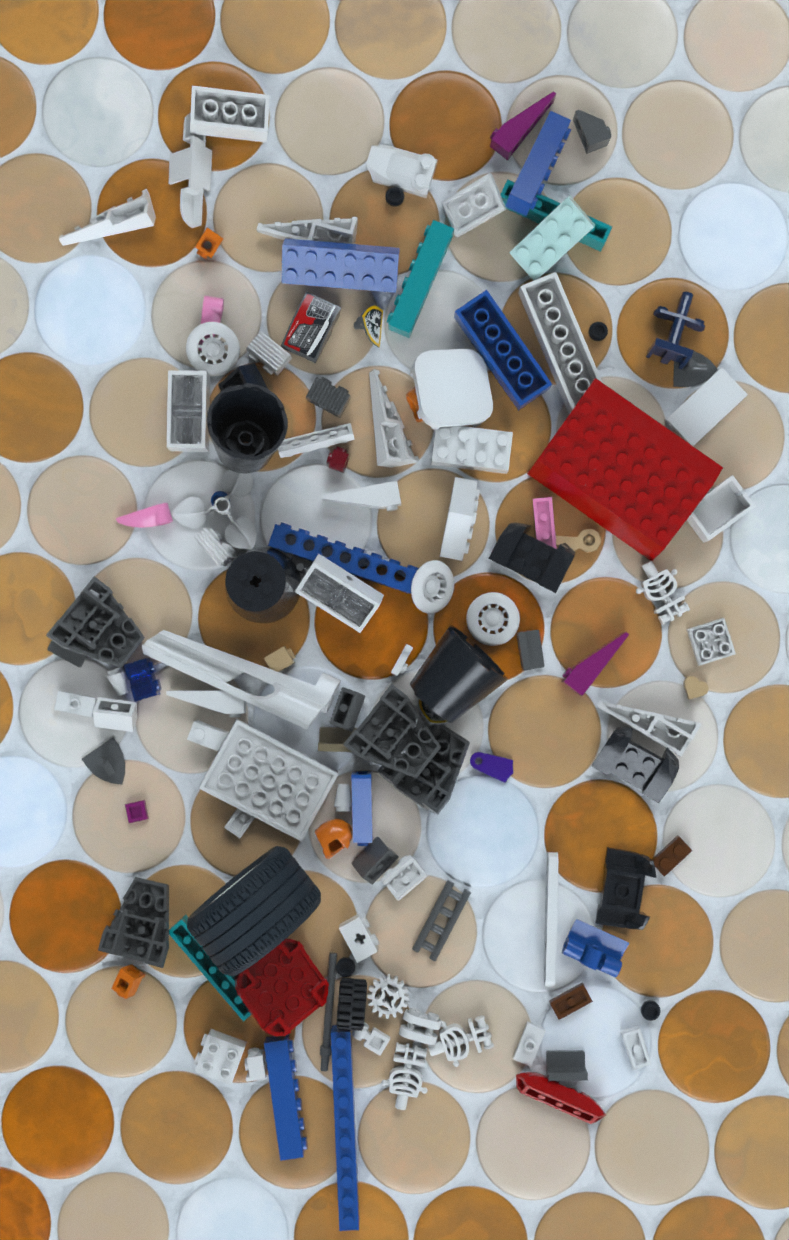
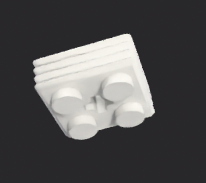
(211, 542)

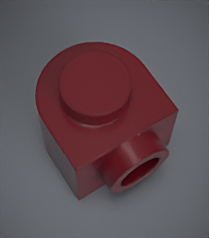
(338, 459)

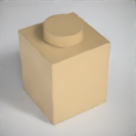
(280, 659)

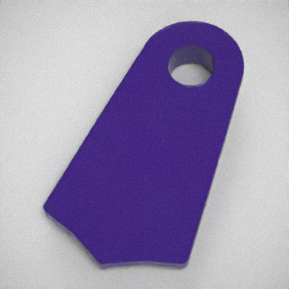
(494, 766)

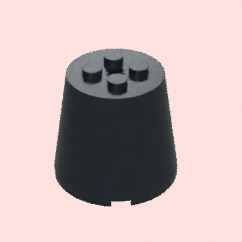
(247, 415)
(276, 591)
(456, 676)

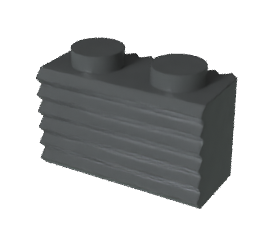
(328, 396)
(347, 709)

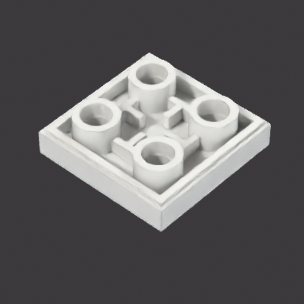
(711, 641)

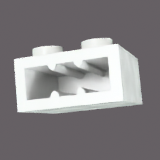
(219, 1056)

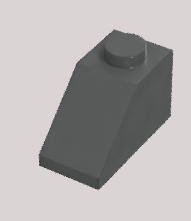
(591, 131)

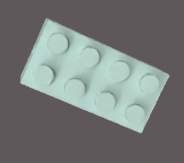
(552, 238)

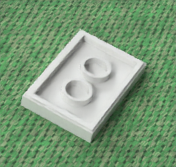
(473, 205)

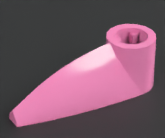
(211, 312)
(148, 517)

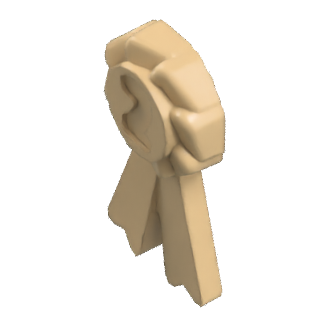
(588, 541)

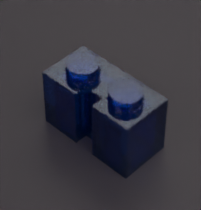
(143, 679)

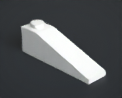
(374, 496)
(212, 699)
(207, 735)

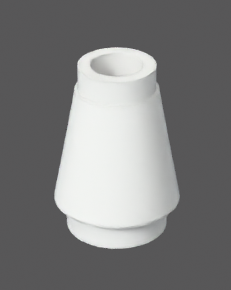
(118, 680)
(343, 799)

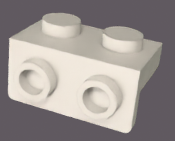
(404, 877)

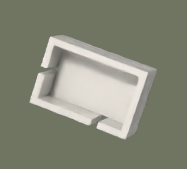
(719, 509)

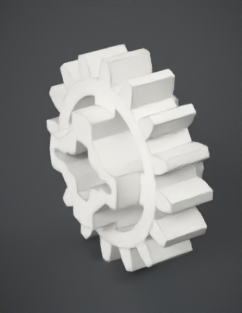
(395, 993)

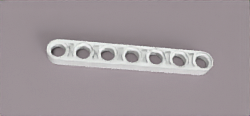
(551, 919)

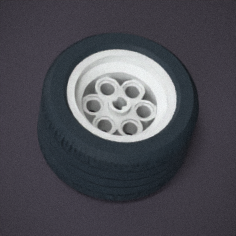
(254, 911)

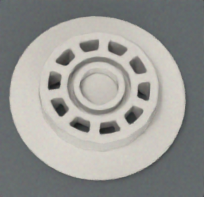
(213, 348)
(428, 585)
(493, 619)

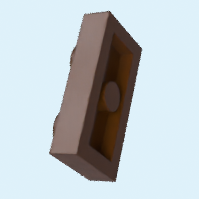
(671, 855)
(570, 1001)

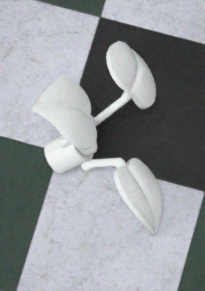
(238, 534)

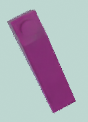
(513, 132)
(586, 671)

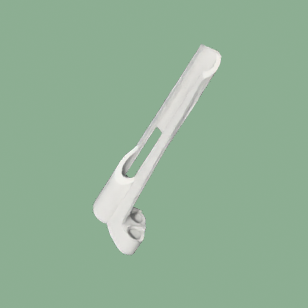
(291, 697)

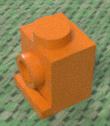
(215, 241)
(128, 981)

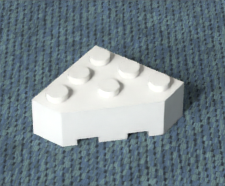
(460, 519)

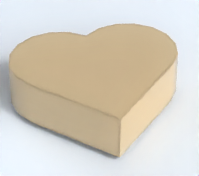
(694, 687)

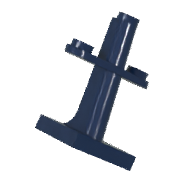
(670, 348)

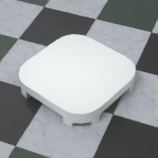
(452, 388)

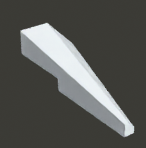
(123, 218)
(316, 230)
(390, 440)
(663, 729)

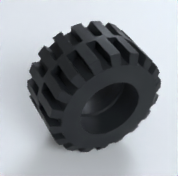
(351, 1004)

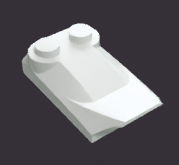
(401, 169)

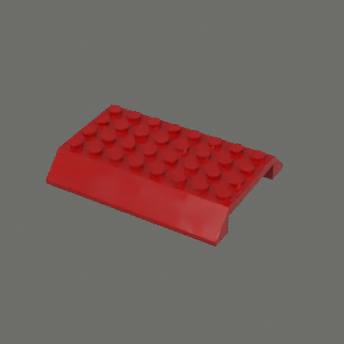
(625, 470)

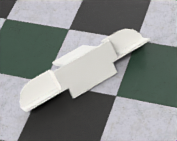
(191, 164)

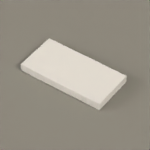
(706, 407)

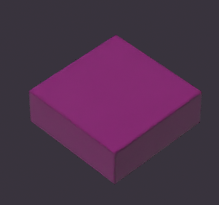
(136, 811)

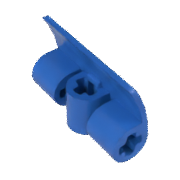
(595, 948)

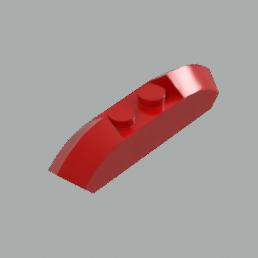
(559, 1097)

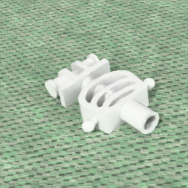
(653, 575)
(442, 1046)
(399, 1083)

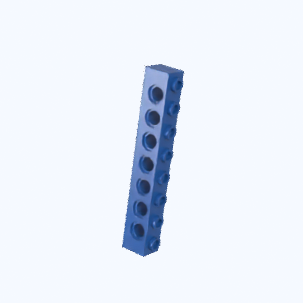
(282, 531)

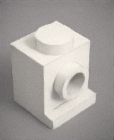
(256, 1064)

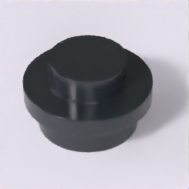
(394, 196)
(598, 331)
(345, 967)
(650, 1010)

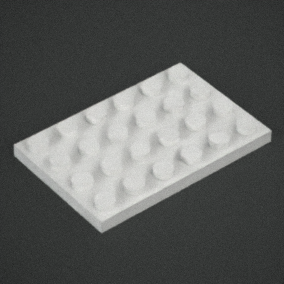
(268, 780)

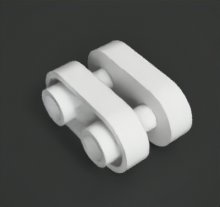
(415, 1016)

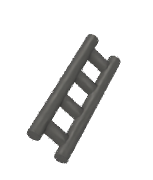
(452, 915)

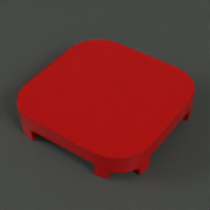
(282, 988)

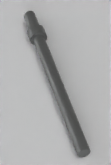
(325, 1048)

